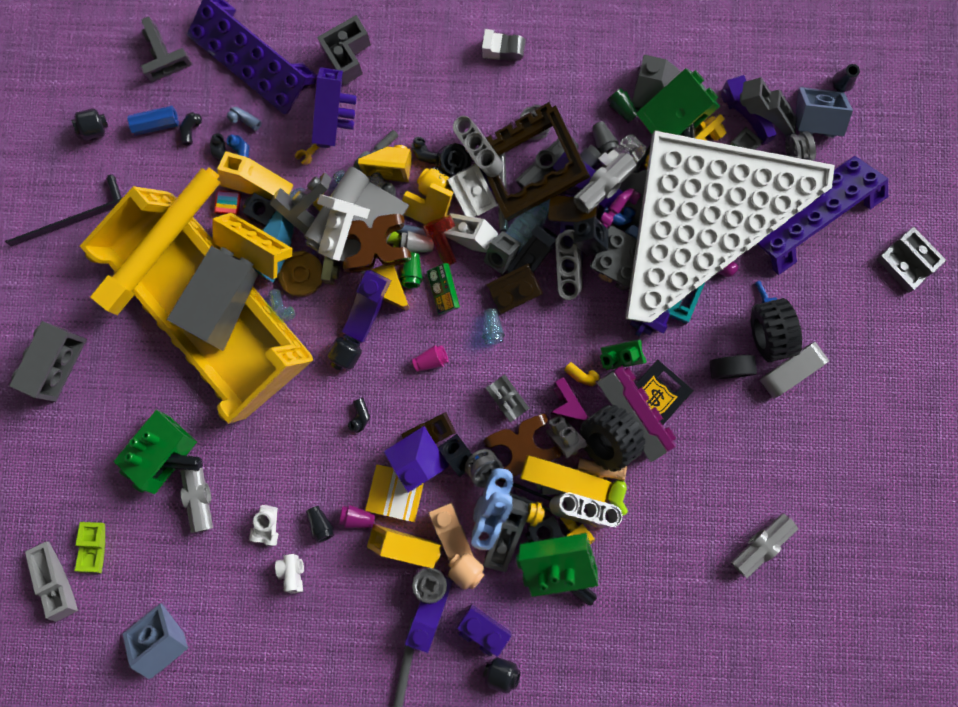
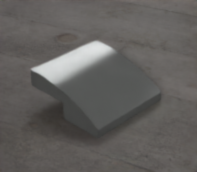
(911, 259)

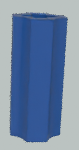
(153, 120)

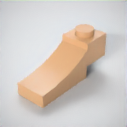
(450, 531)

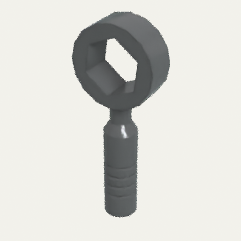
(385, 142)

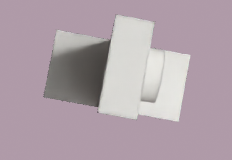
(338, 225)

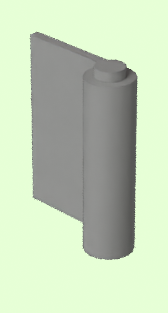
(356, 189)

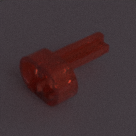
(435, 230)

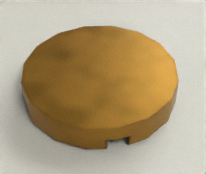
(301, 274)

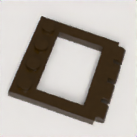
(553, 182)

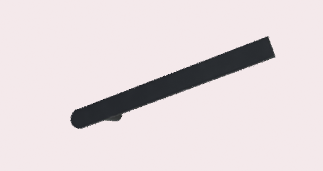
(116, 196)

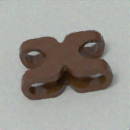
(374, 244)
(522, 444)

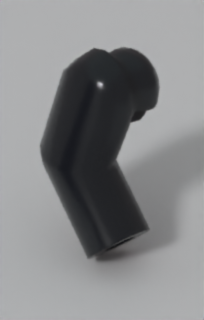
(186, 127)

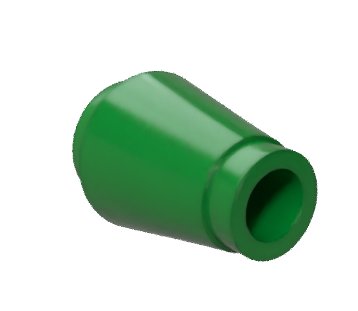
(411, 273)

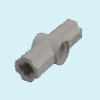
(605, 182)
(196, 498)
(764, 545)

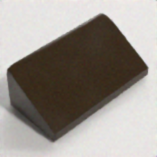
(564, 209)

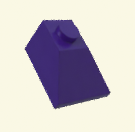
(416, 459)

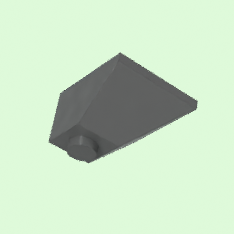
(652, 78)

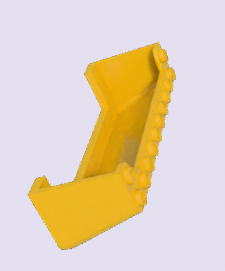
(261, 349)

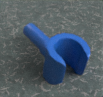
(764, 295)

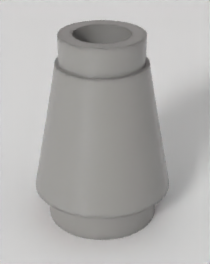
(416, 243)

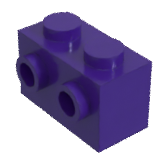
(484, 631)

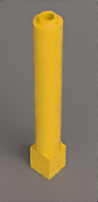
(118, 290)

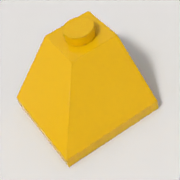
(391, 162)

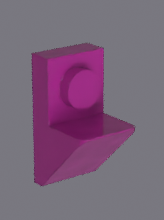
(571, 408)

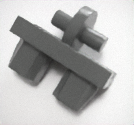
(507, 398)

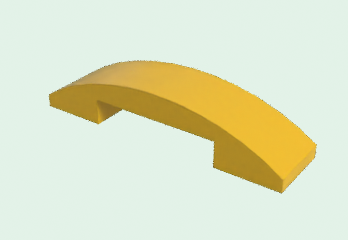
(565, 479)

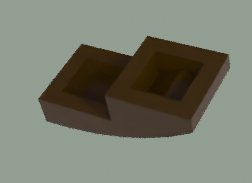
(438, 428)

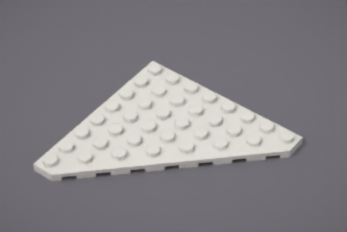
(708, 208)

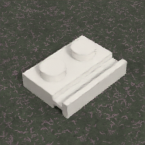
(472, 191)

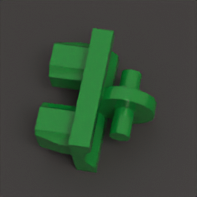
(623, 354)

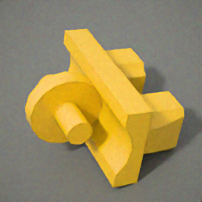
(712, 126)

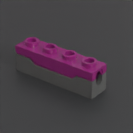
(623, 392)

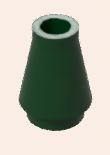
(622, 104)

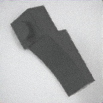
(768, 104)

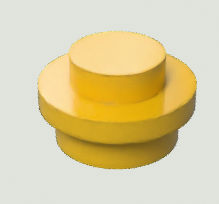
(535, 514)

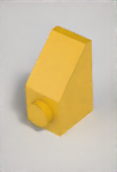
(394, 293)

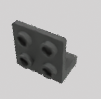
(618, 260)

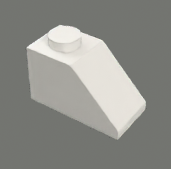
(471, 232)

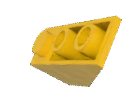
(250, 177)

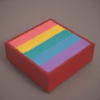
(227, 202)

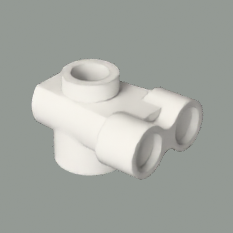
(265, 530)
(290, 570)

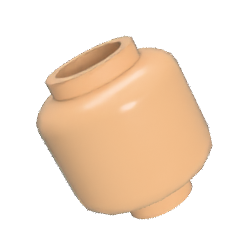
(466, 571)

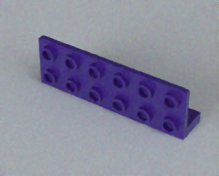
(248, 55)
(850, 185)

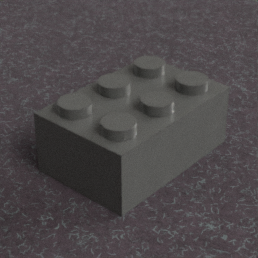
(47, 362)

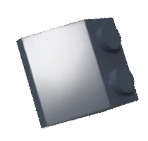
(822, 112)
(154, 642)

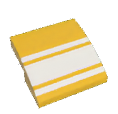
(390, 496)

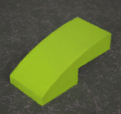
(91, 547)

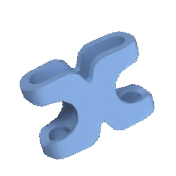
(492, 509)

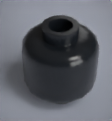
(89, 124)
(344, 353)
(502, 675)

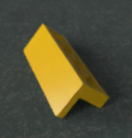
(249, 243)

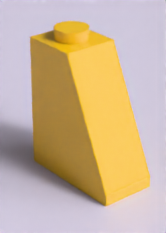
(403, 546)

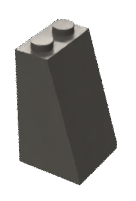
(215, 297)

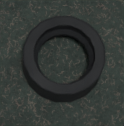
(733, 367)

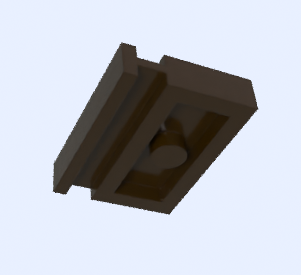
(514, 289)

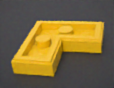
(431, 208)

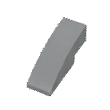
(50, 582)

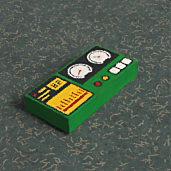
(443, 289)

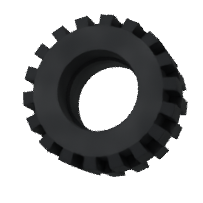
(776, 330)
(612, 438)

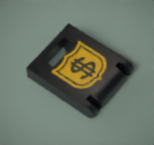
(660, 395)

